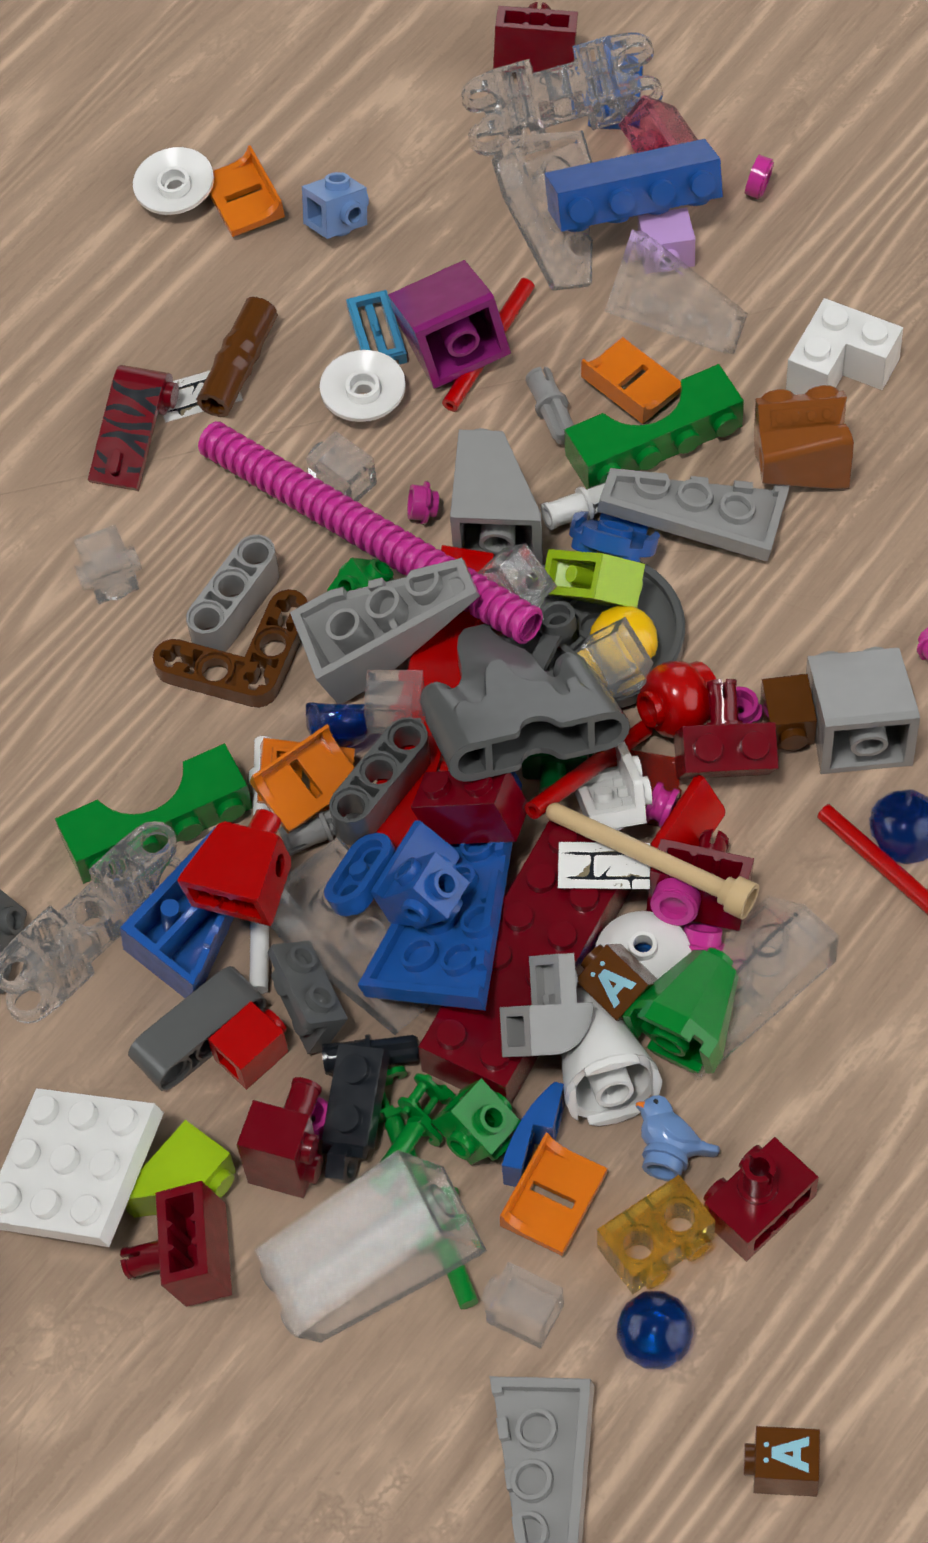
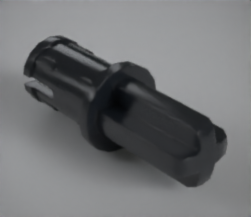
(401, 1048)

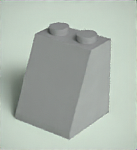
(491, 497)
(863, 710)

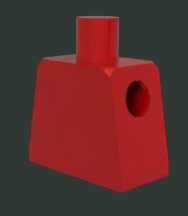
(240, 870)

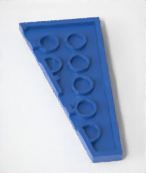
(449, 959)

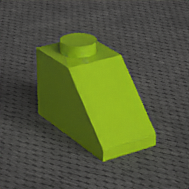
(595, 577)
(181, 1160)

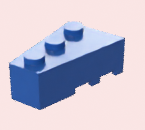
(173, 936)

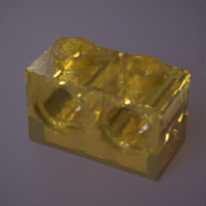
(647, 1226)

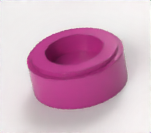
(759, 176)
(675, 902)

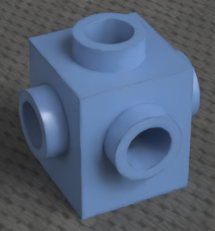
(335, 205)

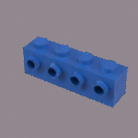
(633, 185)

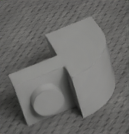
(554, 1019)

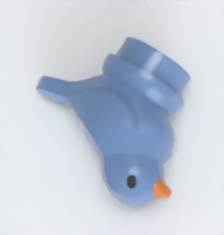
(668, 1140)

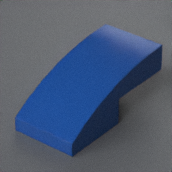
(540, 1118)

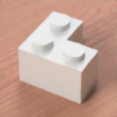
(844, 344)

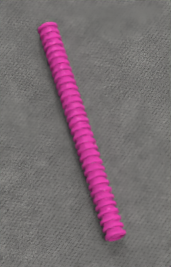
(360, 525)

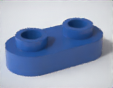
(357, 873)

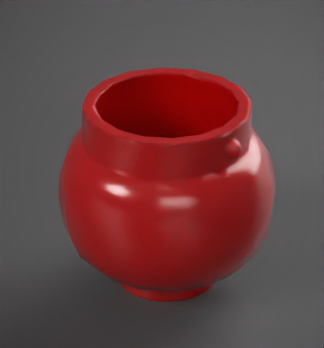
(675, 696)

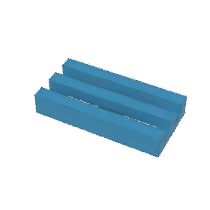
(398, 352)

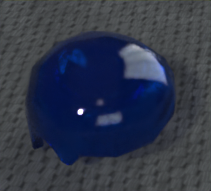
(345, 722)
(901, 825)
(655, 1330)

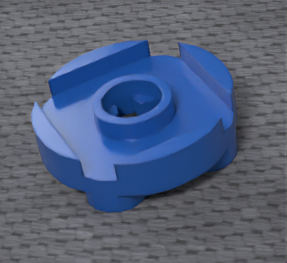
(612, 536)

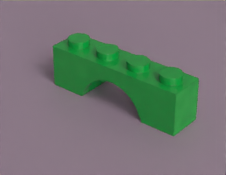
(706, 410)
(208, 794)

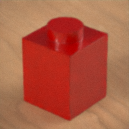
(249, 1044)

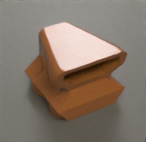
(803, 438)

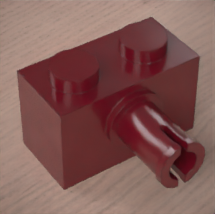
(535, 35)
(725, 744)
(471, 810)
(714, 860)
(280, 1143)
(760, 1197)
(189, 1246)

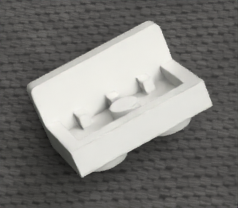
(617, 793)

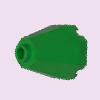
(688, 1011)

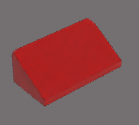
(693, 814)

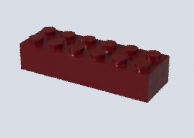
(533, 922)

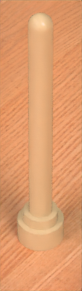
(734, 894)

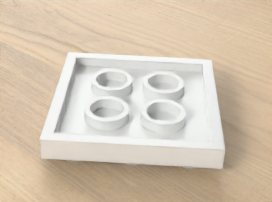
(75, 1165)

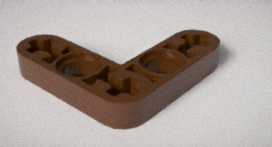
(240, 669)

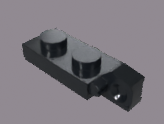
(353, 1108)

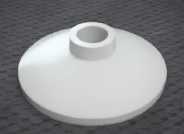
(173, 181)
(362, 373)
(643, 927)

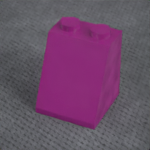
(450, 323)

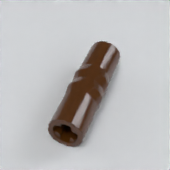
(236, 357)

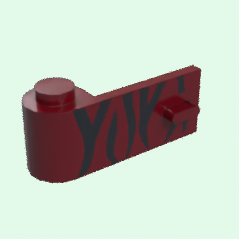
(129, 423)

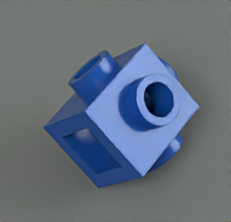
(426, 890)

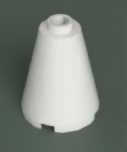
(607, 1070)

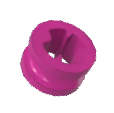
(662, 804)

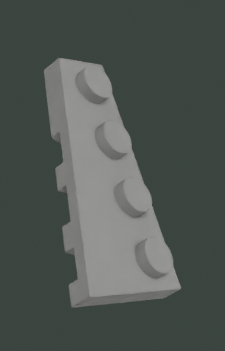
(714, 514)
(545, 1454)

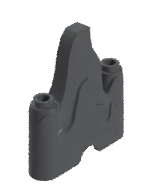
(515, 709)

